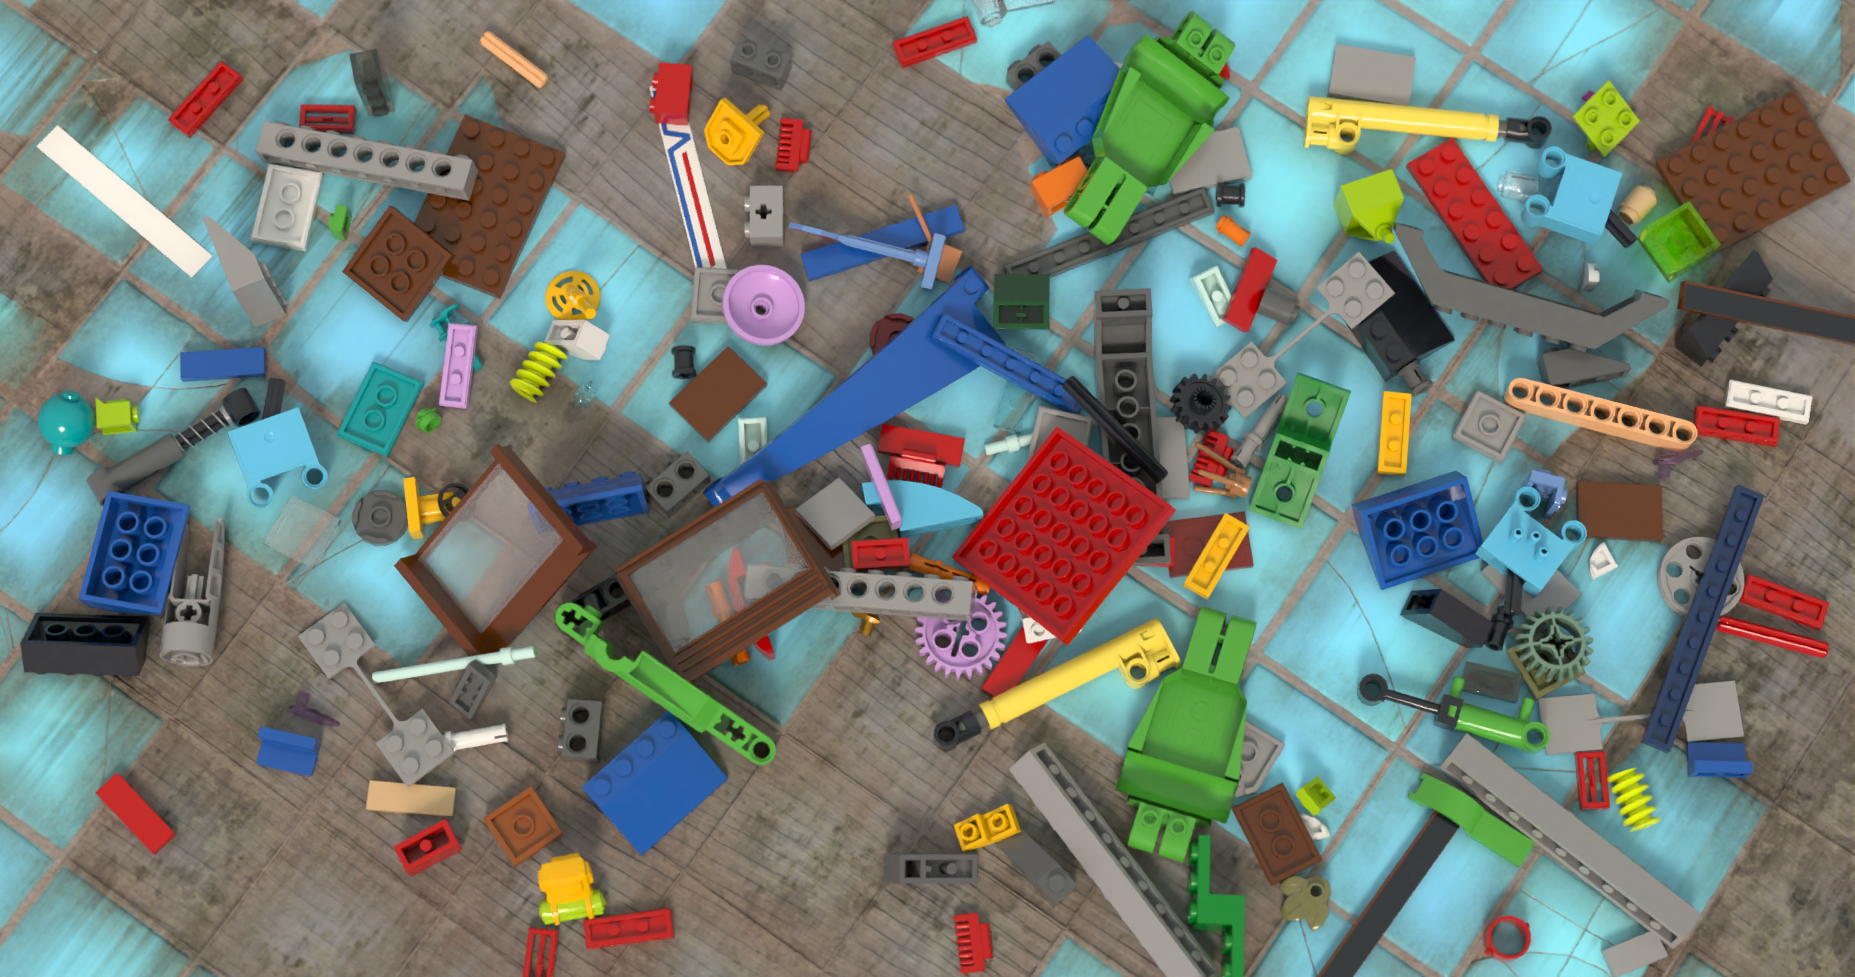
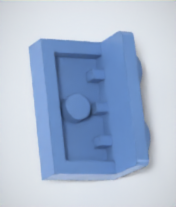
(1549, 487)

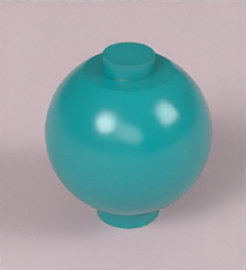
(66, 421)

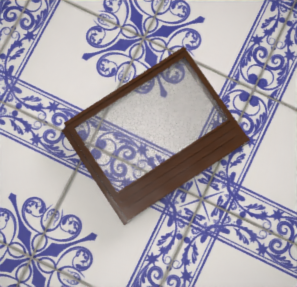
(496, 557)
(725, 581)

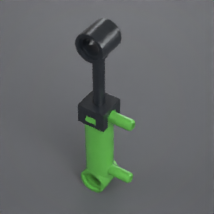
(1455, 714)

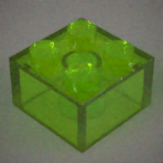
(1678, 242)

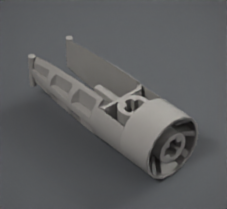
(192, 641)

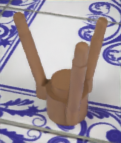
(1236, 483)

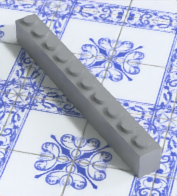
(1570, 841)
(1111, 865)

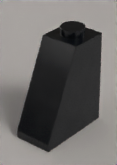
(1447, 617)

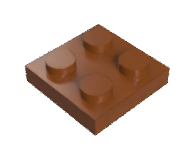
(523, 826)

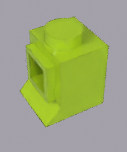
(117, 416)

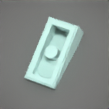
(1212, 293)
(751, 436)

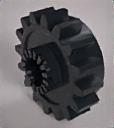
(1188, 410)

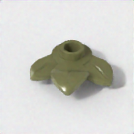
(1302, 903)

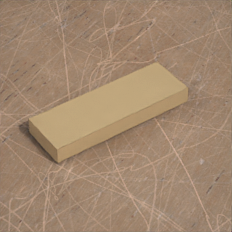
(411, 800)

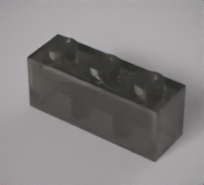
(372, 83)

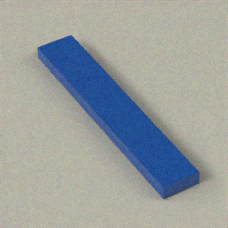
(906, 235)
(1004, 362)

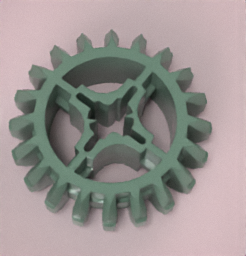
(1555, 656)

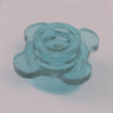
(584, 394)

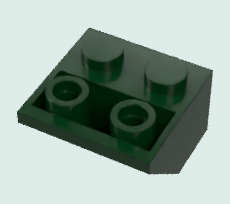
(1021, 302)

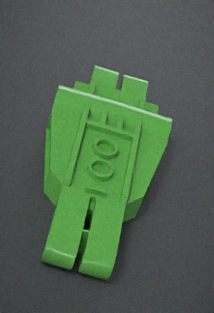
(1151, 122)
(663, 685)
(1190, 741)

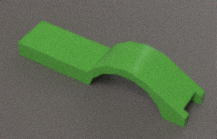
(1473, 819)

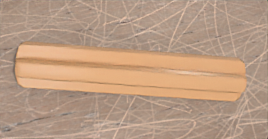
(514, 59)

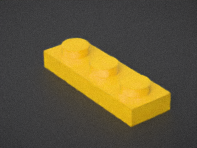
(1394, 433)
(1216, 556)

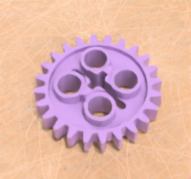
(984, 641)

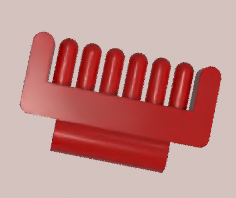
(799, 144)
(1219, 441)
(917, 461)
(980, 942)

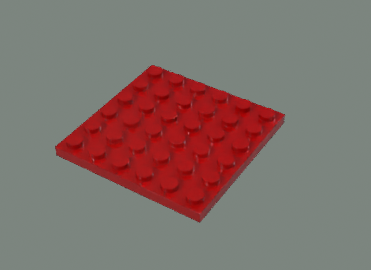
(1063, 535)

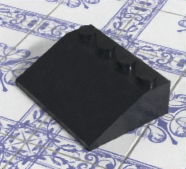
(1403, 326)

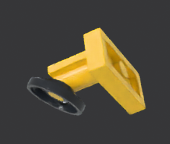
(428, 508)

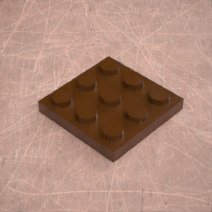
(398, 263)

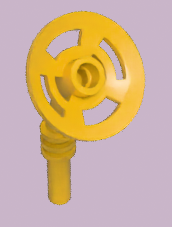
(573, 296)

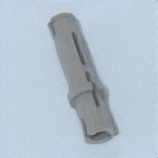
(1255, 439)

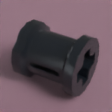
(1230, 194)
(683, 362)

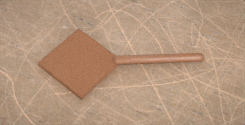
(950, 255)

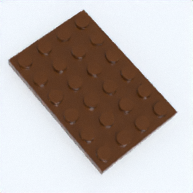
(1754, 170)
(502, 209)

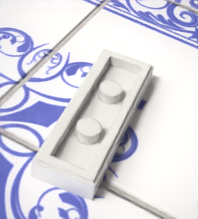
(1768, 401)

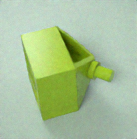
(1370, 206)

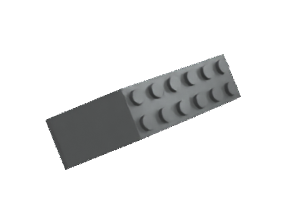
(1520, 309)
(1127, 389)

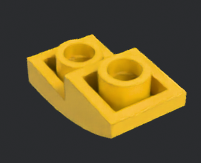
(987, 828)

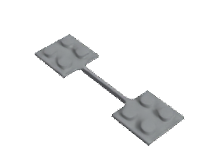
(1351, 292)
(1576, 725)
(413, 744)

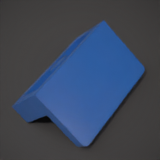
(288, 751)
(1717, 760)

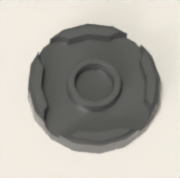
(380, 518)

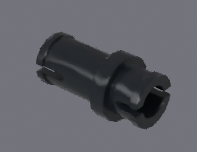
(1499, 629)

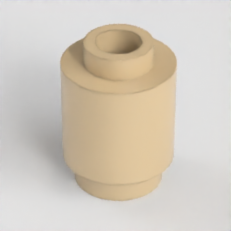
(1637, 205)

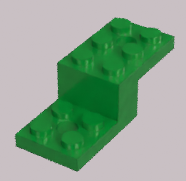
(1299, 450)
(1215, 911)

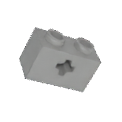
(767, 231)

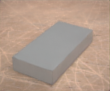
(1634, 954)

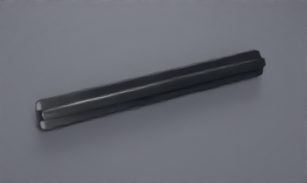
(1115, 429)

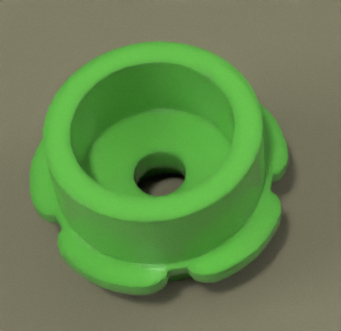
(427, 420)

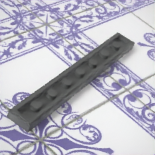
(1138, 229)

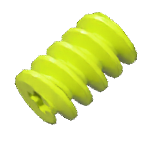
(537, 370)
(1633, 799)

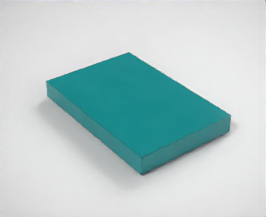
(380, 409)

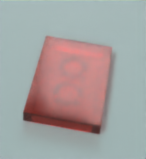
(1192, 537)

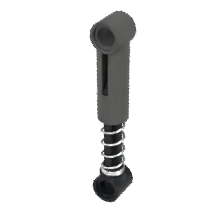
(237, 409)

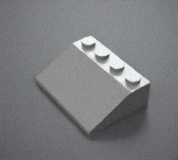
(247, 277)

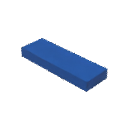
(223, 364)

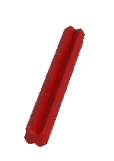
(1772, 636)

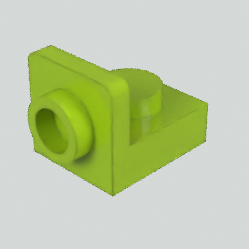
(1315, 796)

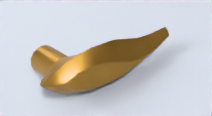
(868, 623)

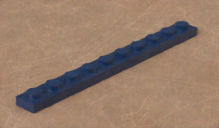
(1702, 619)

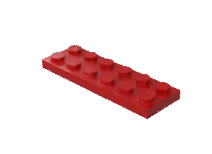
(1473, 216)

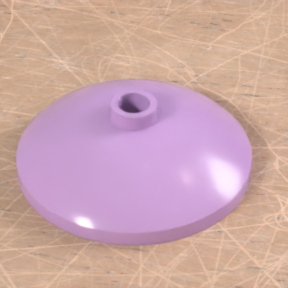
(766, 289)

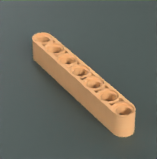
(1612, 410)

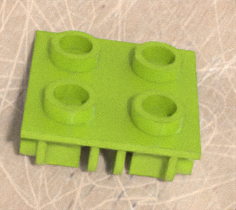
(1605, 119)

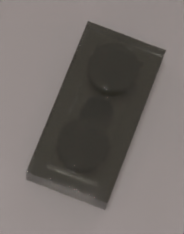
(1491, 682)

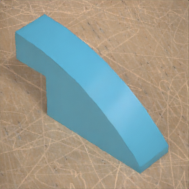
(925, 507)

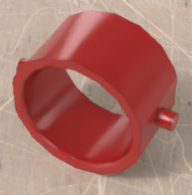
(1525, 932)

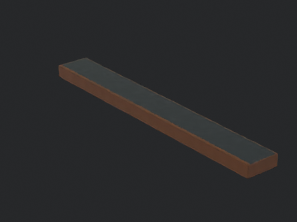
(1766, 312)
(1390, 897)

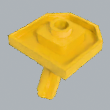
(734, 134)

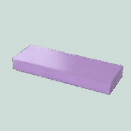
(458, 366)
(881, 486)

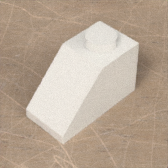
(578, 338)

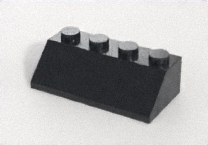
(1707, 332)
(85, 644)

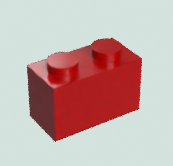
(673, 93)
(428, 848)

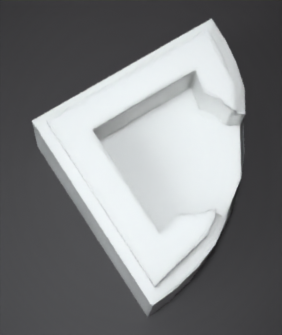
(1591, 276)
(1600, 562)
(1315, 828)

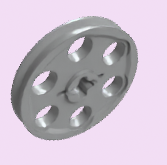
(1689, 570)

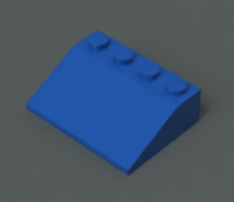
(1065, 100)
(602, 498)
(1419, 529)
(134, 554)
(654, 783)

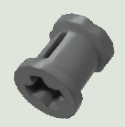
(1415, 378)

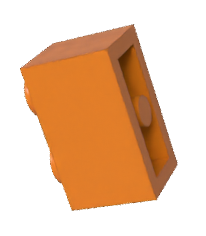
(1056, 187)

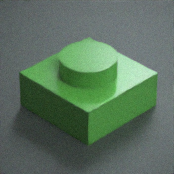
(340, 222)

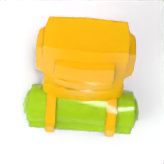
(568, 890)

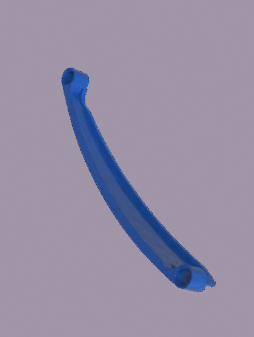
(883, 387)

